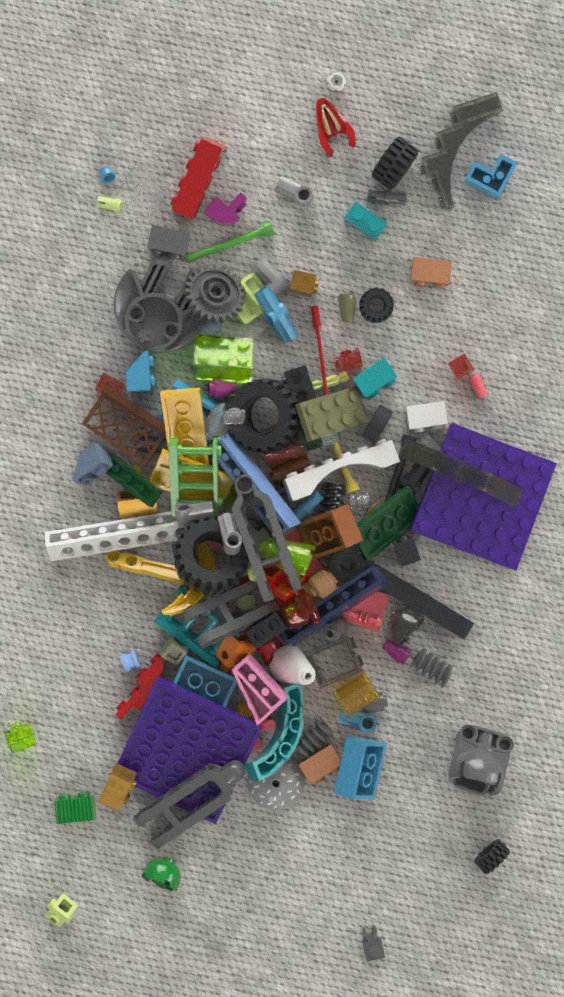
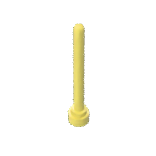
(351, 484)

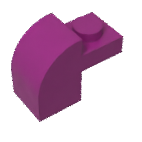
(224, 214)

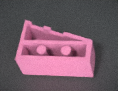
(258, 688)

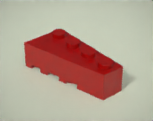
(197, 177)

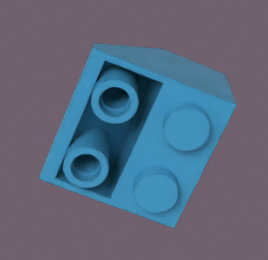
(140, 376)

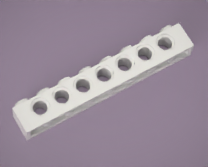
(112, 536)

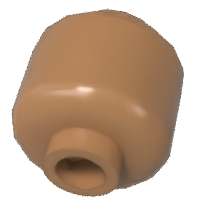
(322, 584)

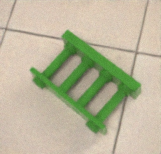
(177, 468)

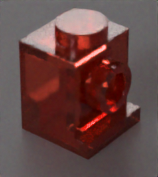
(348, 360)

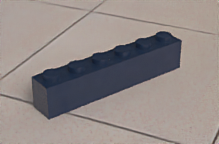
(339, 603)

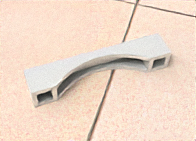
(376, 457)

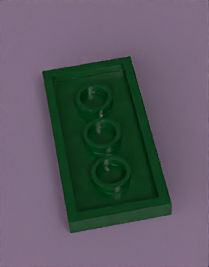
(387, 523)

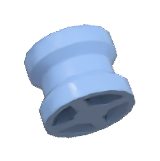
(130, 660)

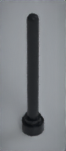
(398, 470)

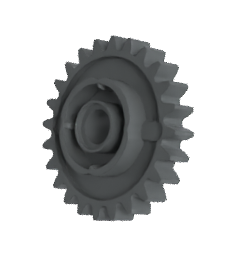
(214, 308)

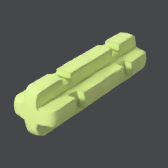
(331, 381)

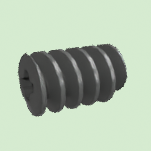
(432, 666)
(313, 738)

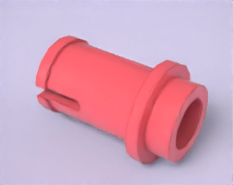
(478, 386)

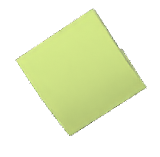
(251, 307)

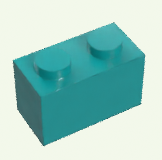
(365, 221)
(374, 378)

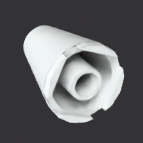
(291, 666)

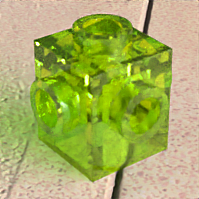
(20, 737)

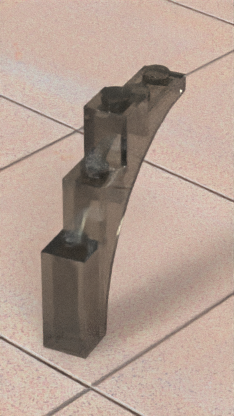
(439, 164)
(460, 472)

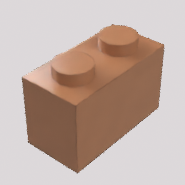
(430, 271)
(320, 764)

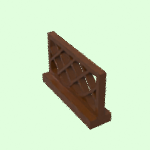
(133, 410)

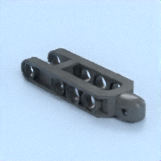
(249, 496)
(228, 625)
(223, 776)

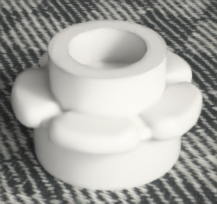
(341, 81)

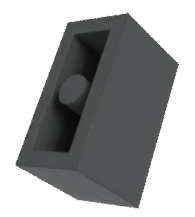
(168, 241)

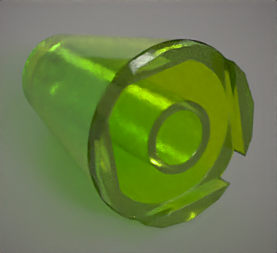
(299, 552)

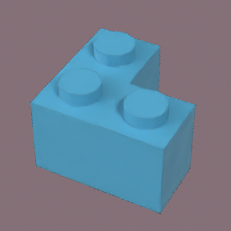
(491, 181)

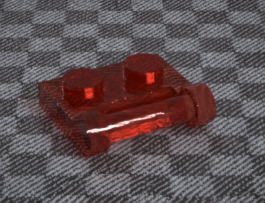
(279, 455)

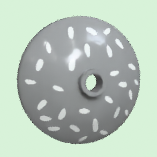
(283, 795)

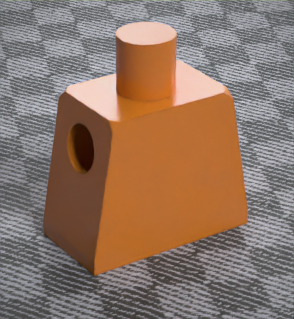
(234, 650)

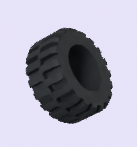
(288, 415)
(199, 577)

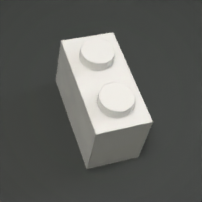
(425, 416)

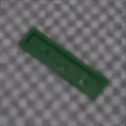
(133, 481)

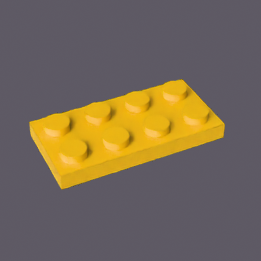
(161, 478)

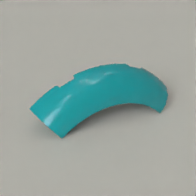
(285, 736)

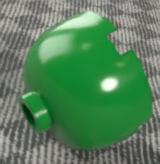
(163, 873)

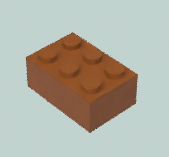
(330, 531)

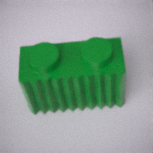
(75, 808)

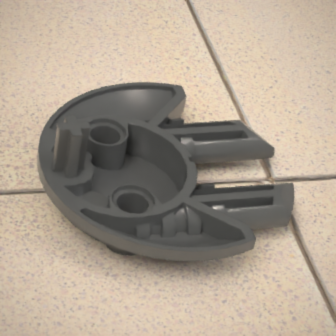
(157, 310)

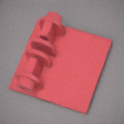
(368, 612)

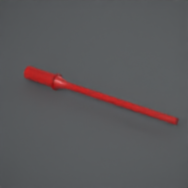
(317, 326)

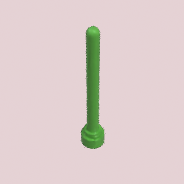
(264, 230)

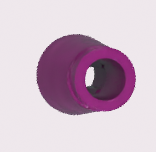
(221, 388)
(397, 652)

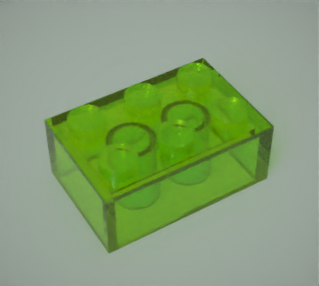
(223, 358)

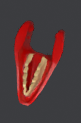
(331, 123)

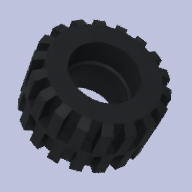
(394, 163)

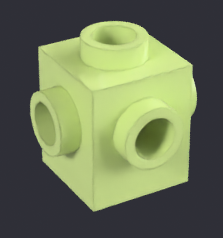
(60, 910)

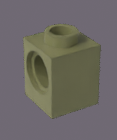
(173, 650)

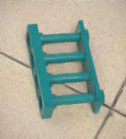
(183, 634)

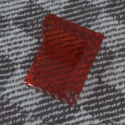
(461, 366)
(111, 382)

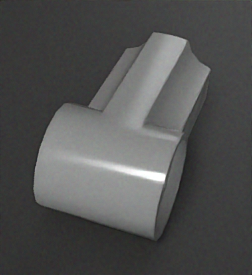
(292, 191)
(271, 277)
(188, 512)
(229, 532)

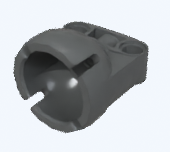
(480, 760)

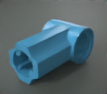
(355, 720)

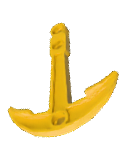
(166, 572)

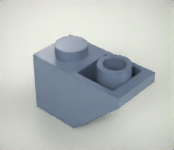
(91, 464)

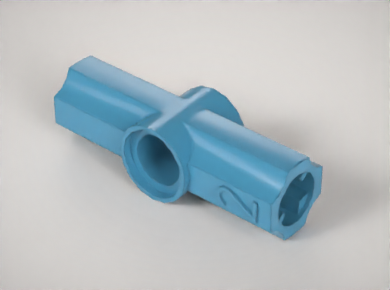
(276, 314)

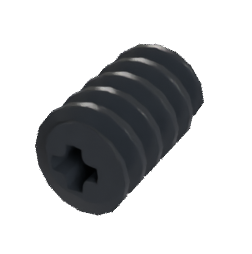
(331, 497)

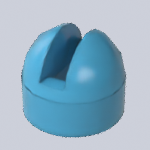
(109, 178)

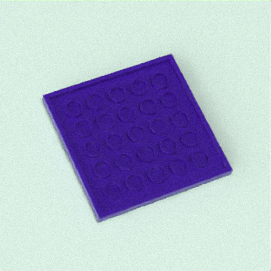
(474, 519)
(180, 736)

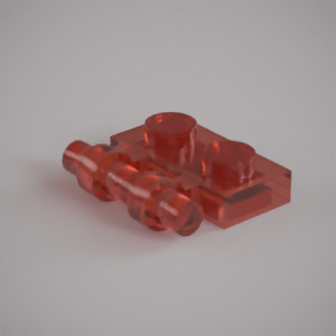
(294, 612)

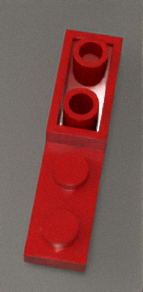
(146, 680)

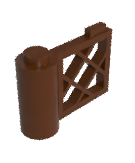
(288, 465)

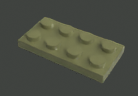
(331, 413)

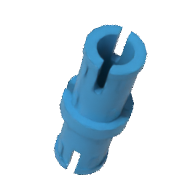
(308, 505)

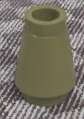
(347, 306)

